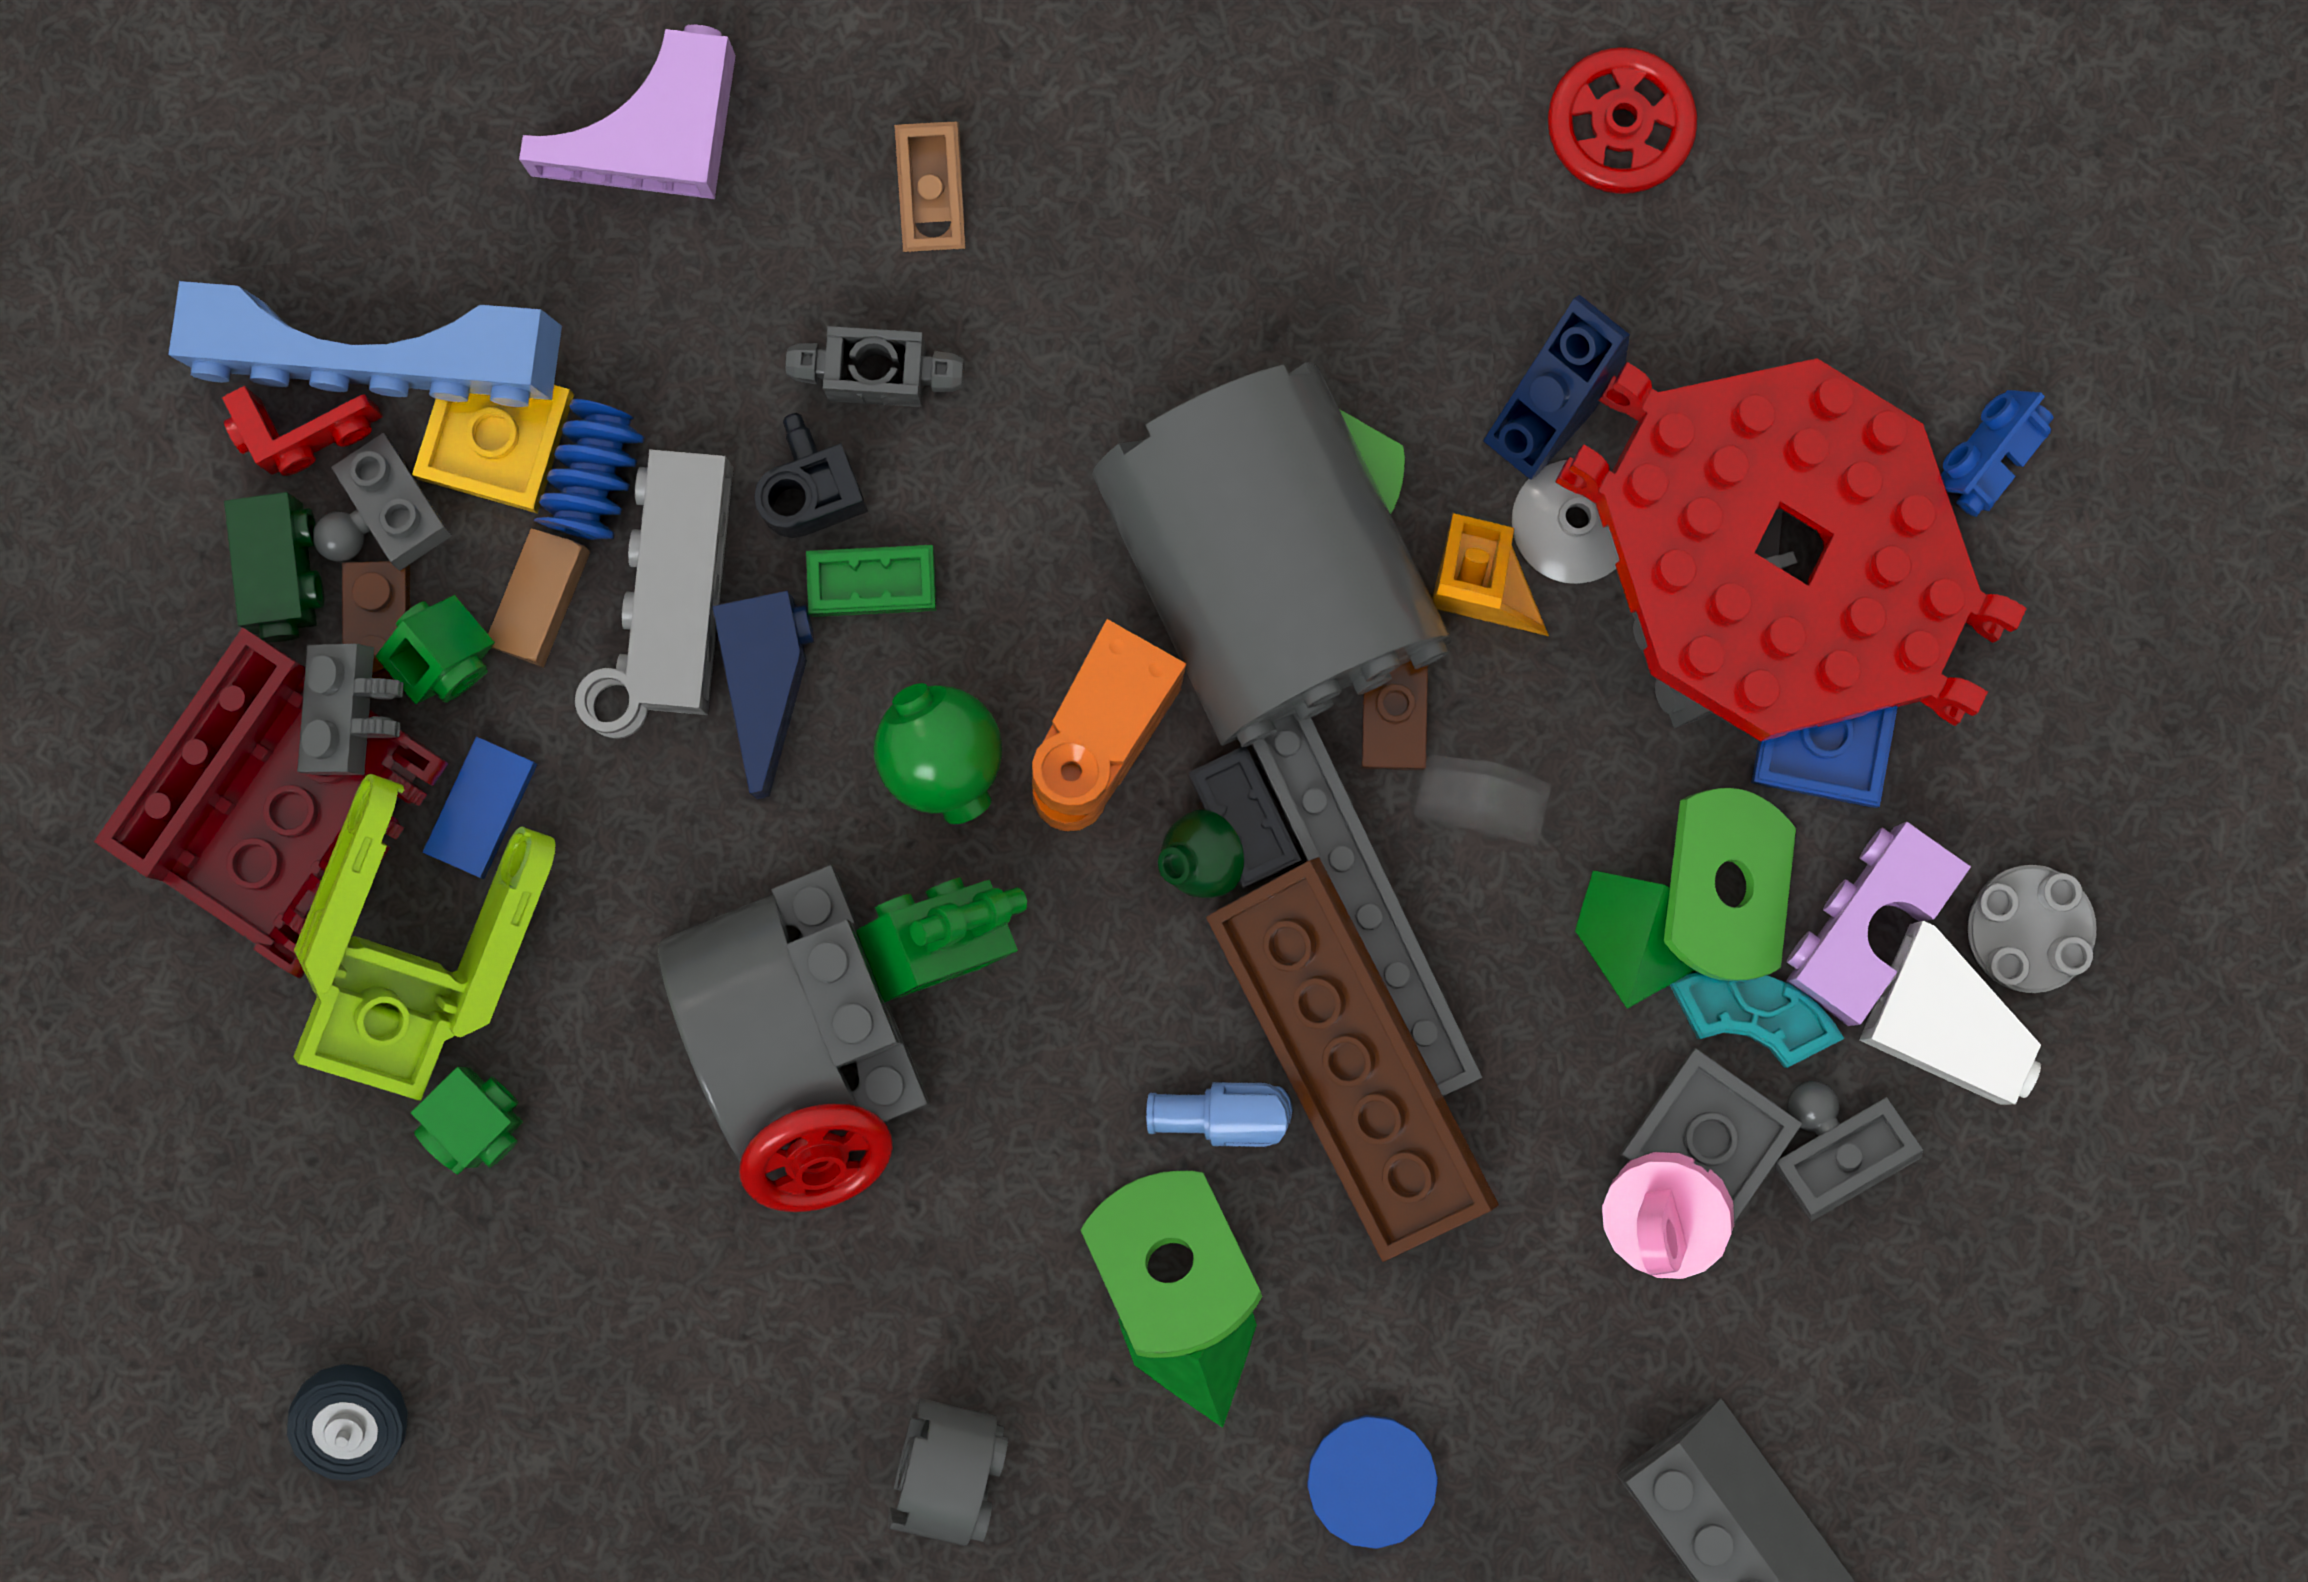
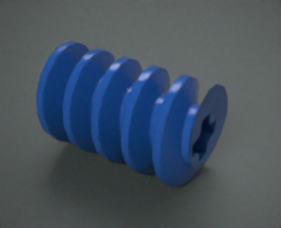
(591, 470)

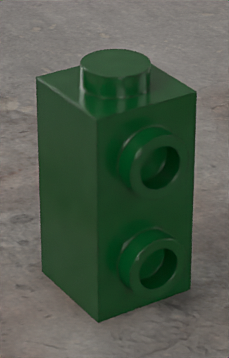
(272, 565)

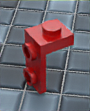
(293, 452)

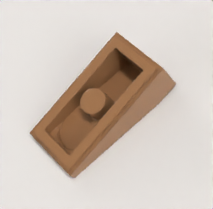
(930, 184)

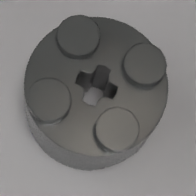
(947, 1473)

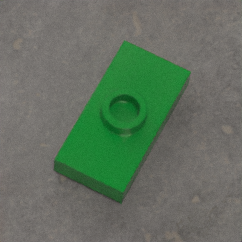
(871, 580)

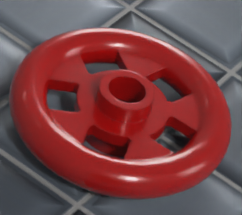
(1586, 157)
(817, 1159)

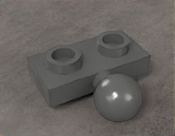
(387, 505)
(1844, 1155)

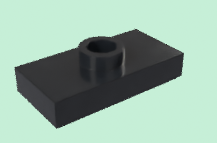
(1237, 793)

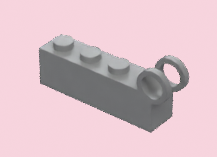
(675, 587)

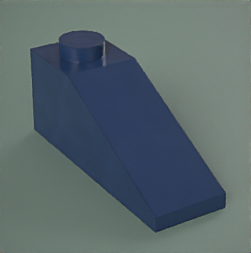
(763, 669)

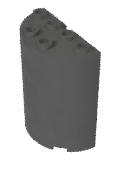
(1269, 552)

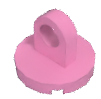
(1668, 1215)

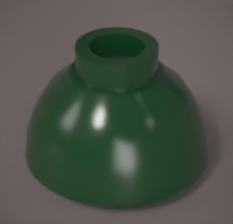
(1202, 855)

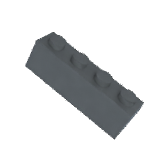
(1727, 1507)

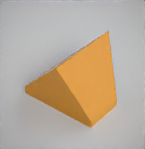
(1484, 577)

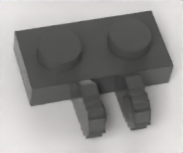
(338, 707)

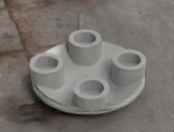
(2032, 928)

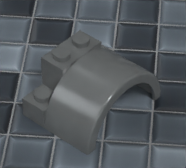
(782, 1017)

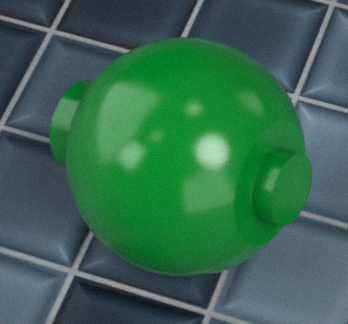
(939, 751)

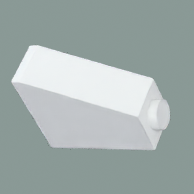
(1951, 1021)

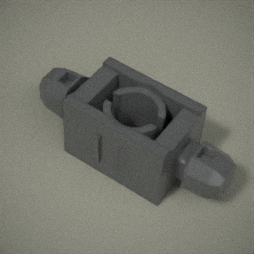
(808, 362)

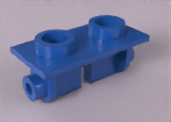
(2010, 427)

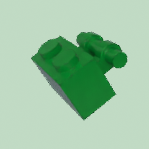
(939, 937)

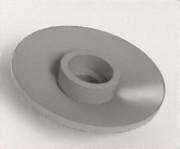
(1550, 541)

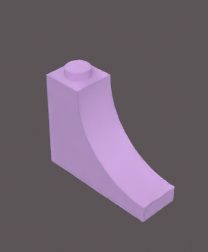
(663, 135)

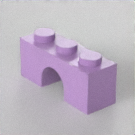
(1838, 964)

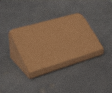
(538, 596)

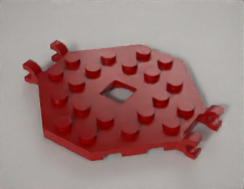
(1741, 631)

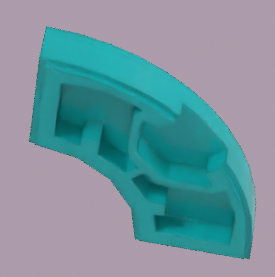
(1757, 1009)

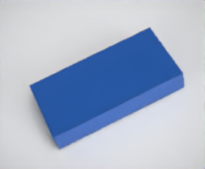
(480, 808)

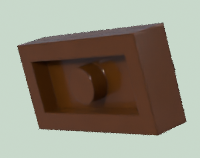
(372, 604)

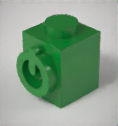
(436, 650)
(467, 1121)

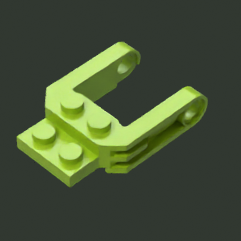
(386, 1010)

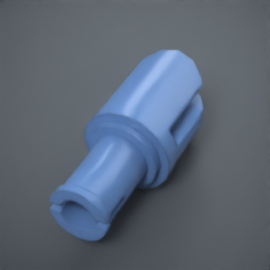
(1226, 1114)

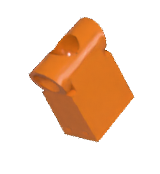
(1102, 726)

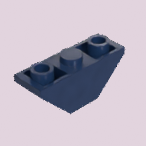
(1559, 388)

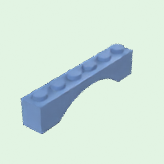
(484, 352)

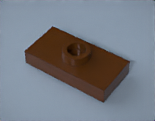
(1396, 721)

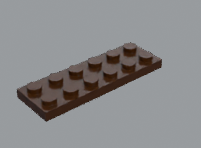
(1351, 1060)

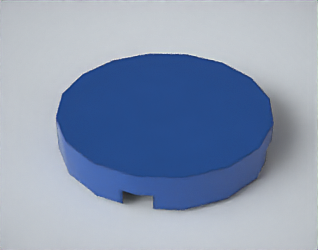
(1372, 1481)

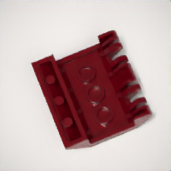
(231, 814)

